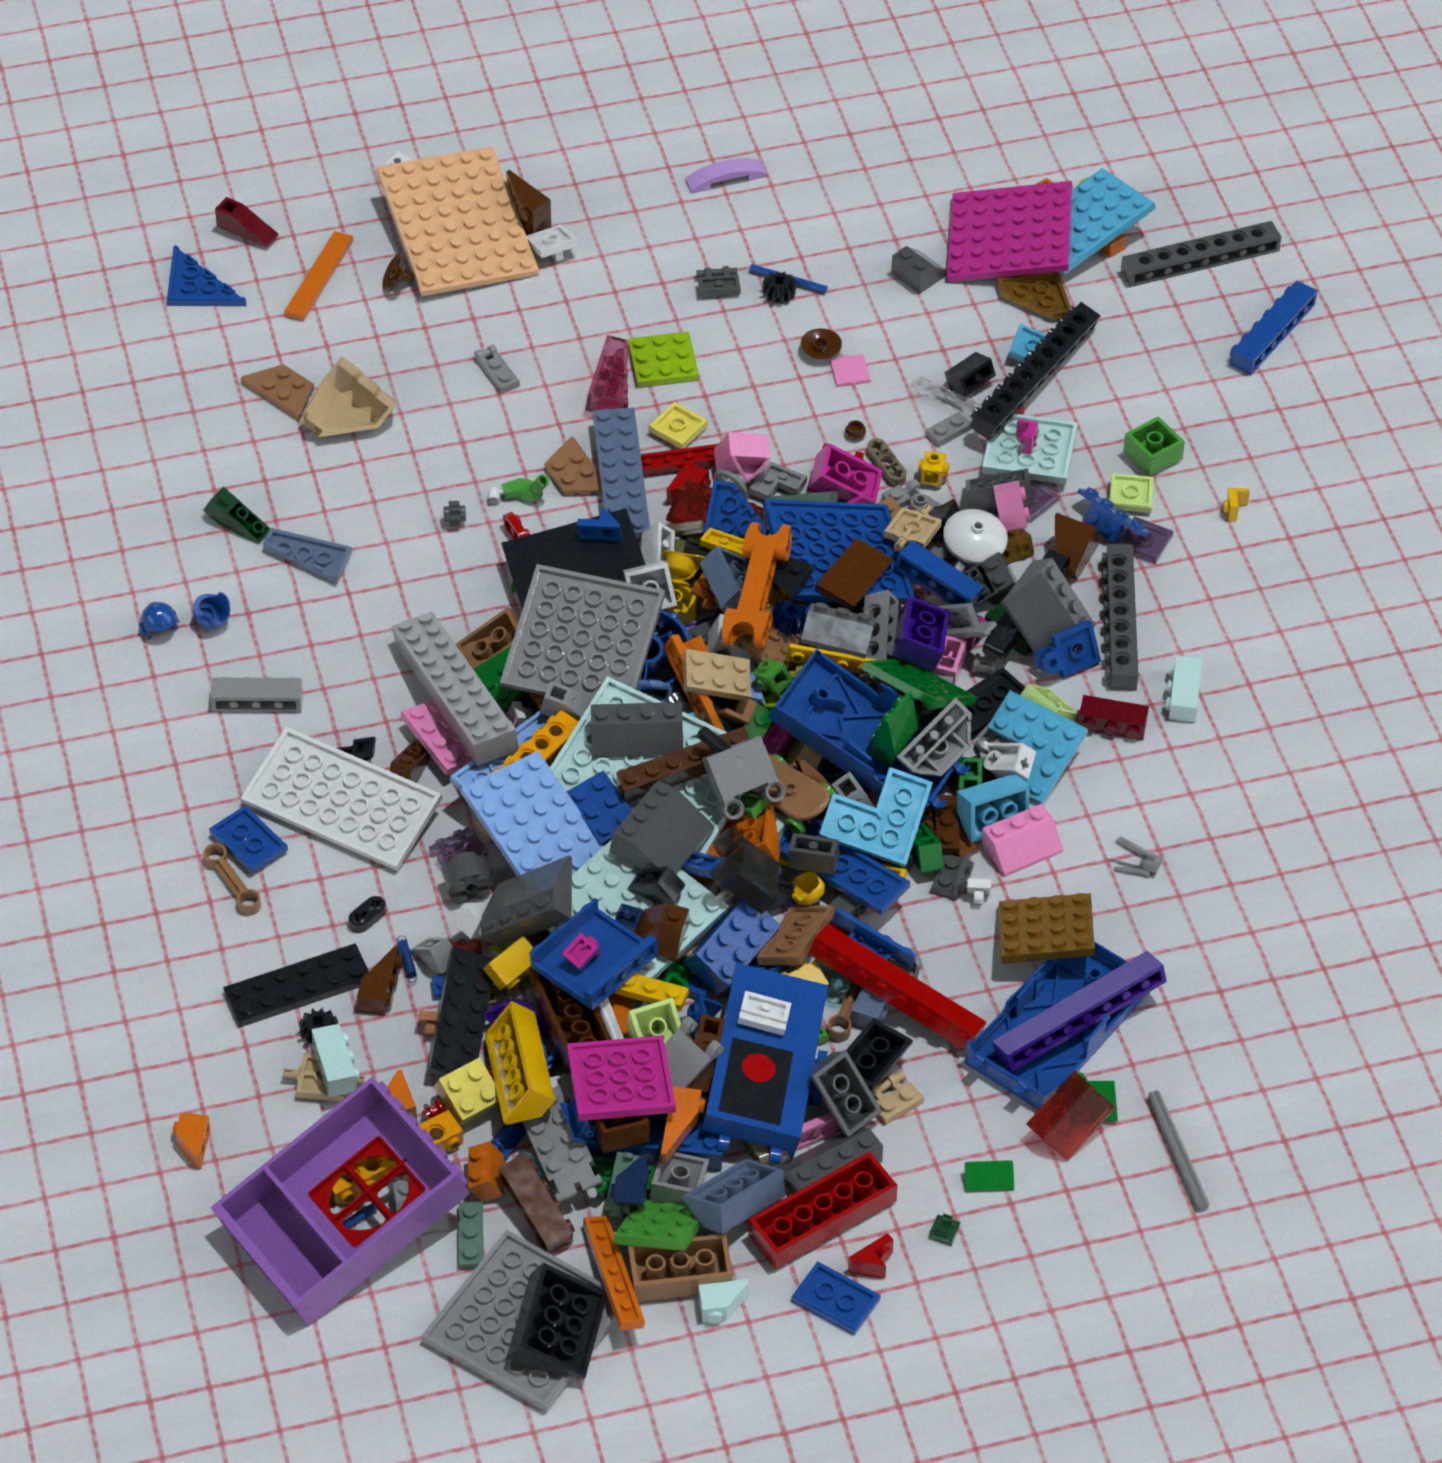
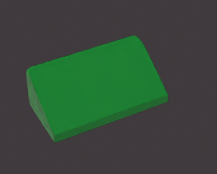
(989, 1176)

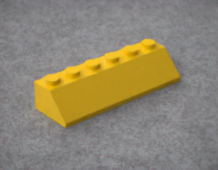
(519, 1065)

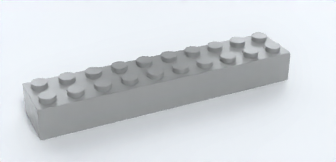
(455, 688)

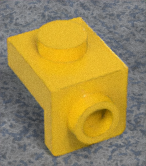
(1235, 498)

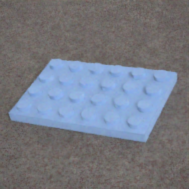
(531, 816)

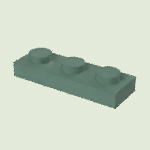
(470, 1234)

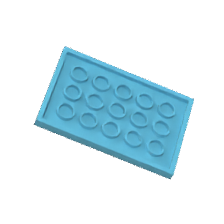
(1101, 212)

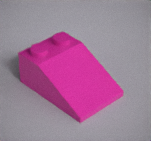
(845, 473)

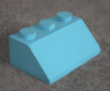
(991, 803)

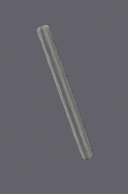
(1178, 1150)

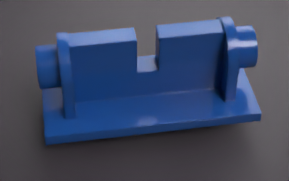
(581, 1130)
(509, 1137)

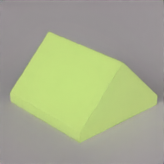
(654, 1020)

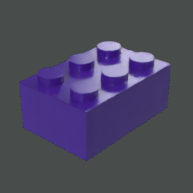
(921, 633)

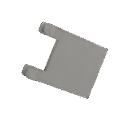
(686, 1058)

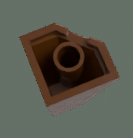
(1076, 541)

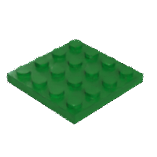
(923, 684)

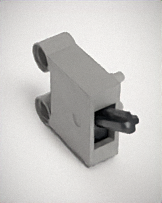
(738, 770)

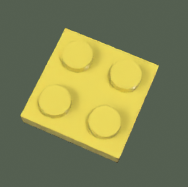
(678, 425)

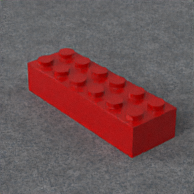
(822, 1210)

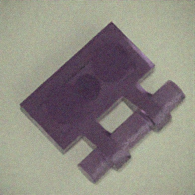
(464, 844)

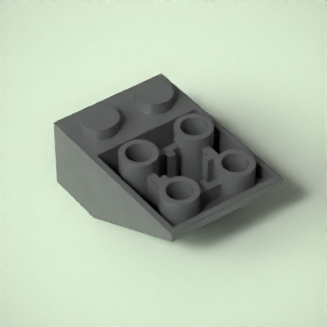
(996, 578)

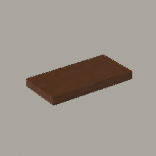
(854, 574)

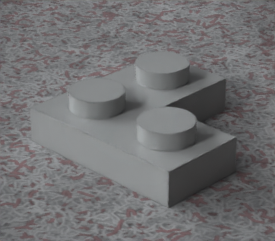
(775, 477)

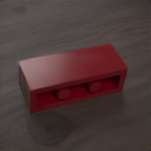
(1113, 717)

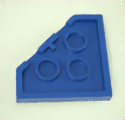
(731, 511)

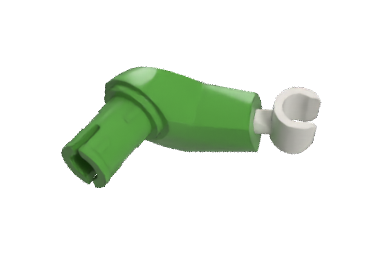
(520, 488)

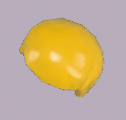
(808, 888)

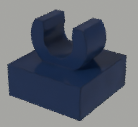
(629, 916)

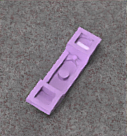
(725, 170)

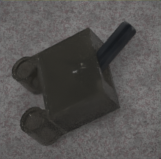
(748, 872)

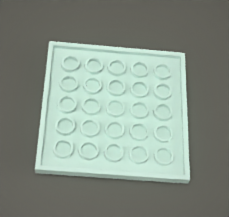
(608, 880)

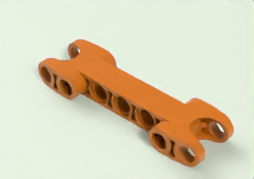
(750, 614)

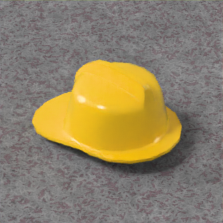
(682, 565)

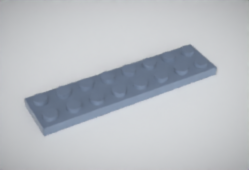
(621, 465)

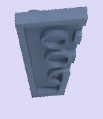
(316, 555)

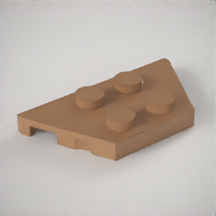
(281, 388)
(573, 470)

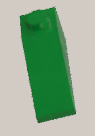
(926, 850)

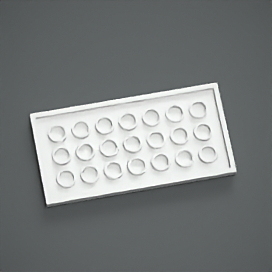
(341, 798)

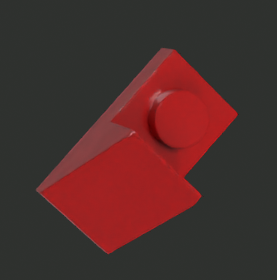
(870, 1258)

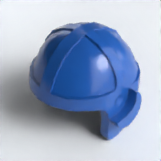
(212, 610)
(157, 618)

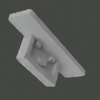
(964, 622)

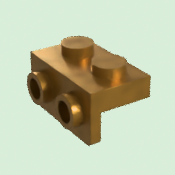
(1018, 545)

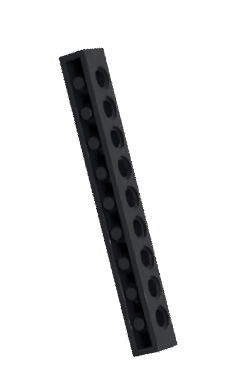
(1034, 371)

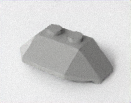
(939, 742)

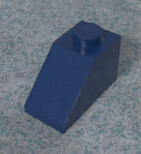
(631, 1184)

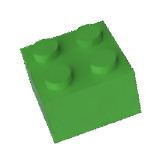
(1153, 446)

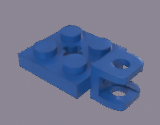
(1061, 657)

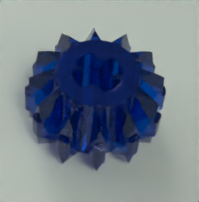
(788, 618)

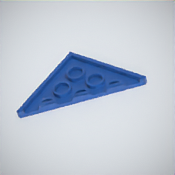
(197, 285)

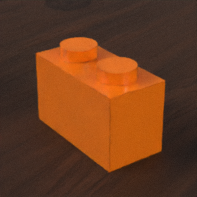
(484, 1171)

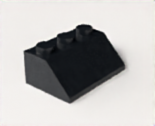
(877, 1051)

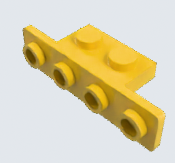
(851, 663)

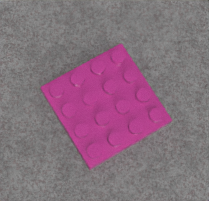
(621, 1078)

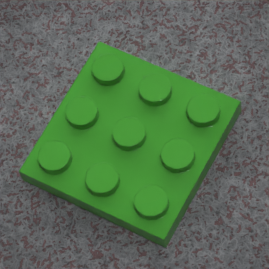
(658, 1227)

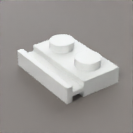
(764, 1013)

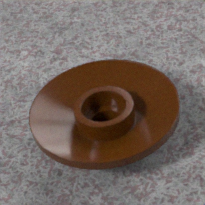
(821, 343)

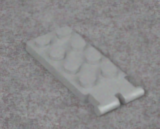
(562, 1158)

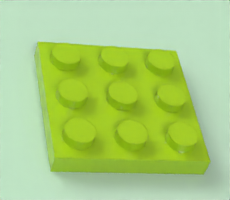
(663, 359)

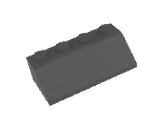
(636, 729)
(829, 1157)

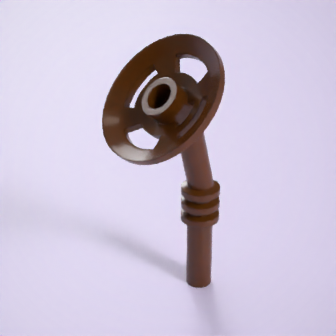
(396, 273)

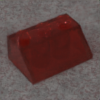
(1070, 1115)

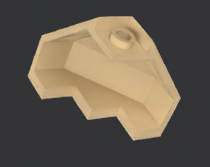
(346, 402)

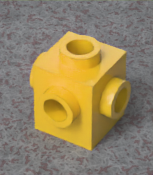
(934, 464)

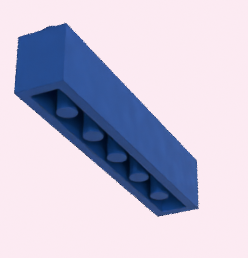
(1273, 327)

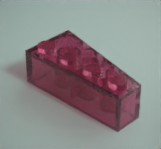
(610, 378)

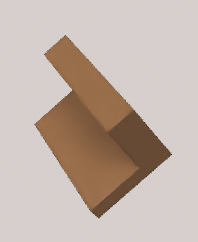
(741, 714)

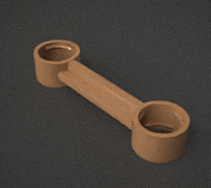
(232, 879)
(844, 1015)

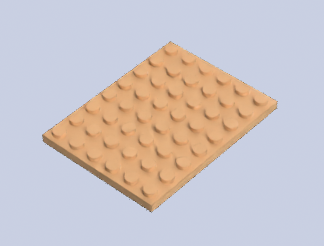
(457, 221)

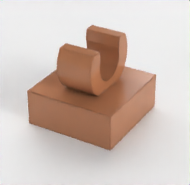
(428, 1020)

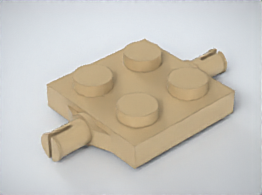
(912, 525)
(311, 1081)

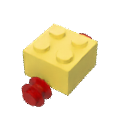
(464, 1093)

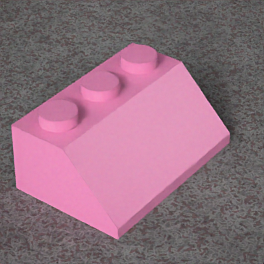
(1022, 840)

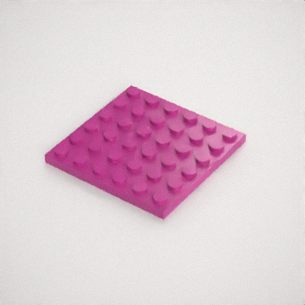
(1010, 231)

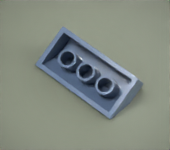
(736, 1195)

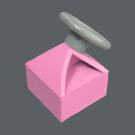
(741, 458)

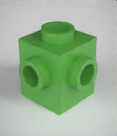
(772, 676)

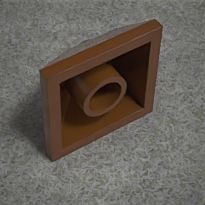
(666, 924)

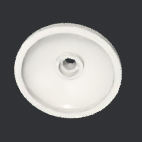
(974, 544)

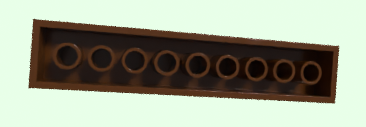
(575, 1023)

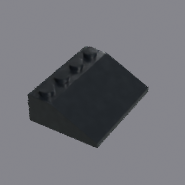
(557, 1323)

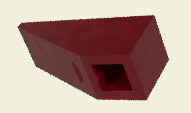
(243, 222)

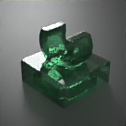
(944, 1229)

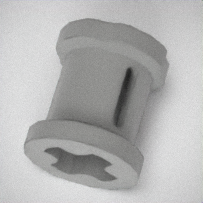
(992, 668)

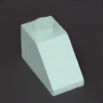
(721, 1299)

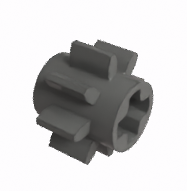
(454, 513)

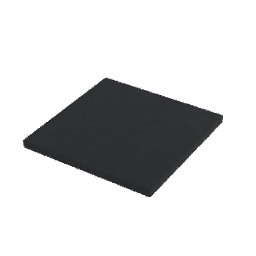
(564, 550)

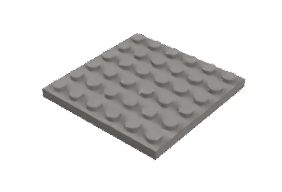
(580, 632)
(483, 1316)

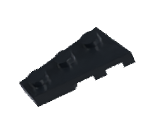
(790, 576)

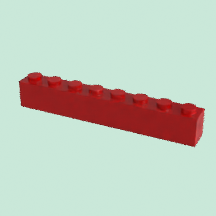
(896, 987)

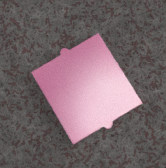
(850, 370)

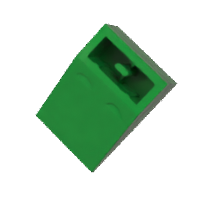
(894, 731)

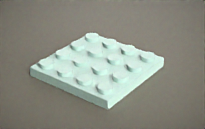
(1050, 455)

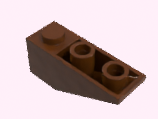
(411, 761)
(376, 986)
(708, 1029)

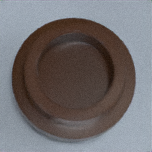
(855, 430)

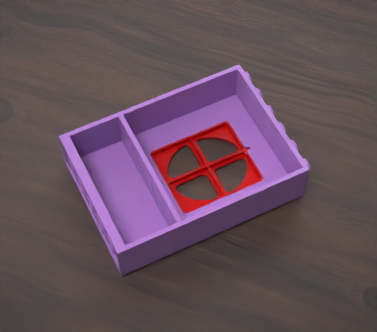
(285, 1210)

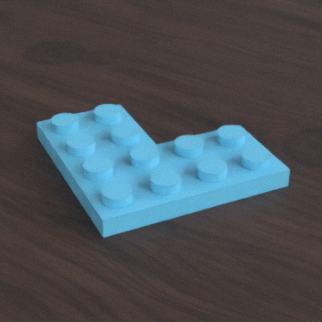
(1043, 731)
(884, 830)

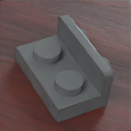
(951, 878)

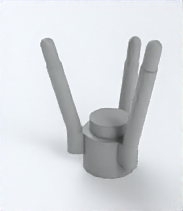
(1149, 861)

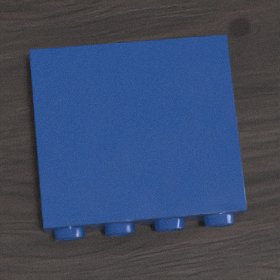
(620, 957)

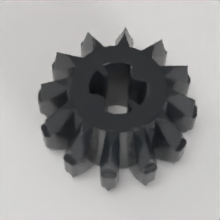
(779, 287)
(315, 1020)

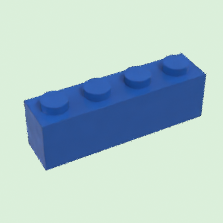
(937, 575)

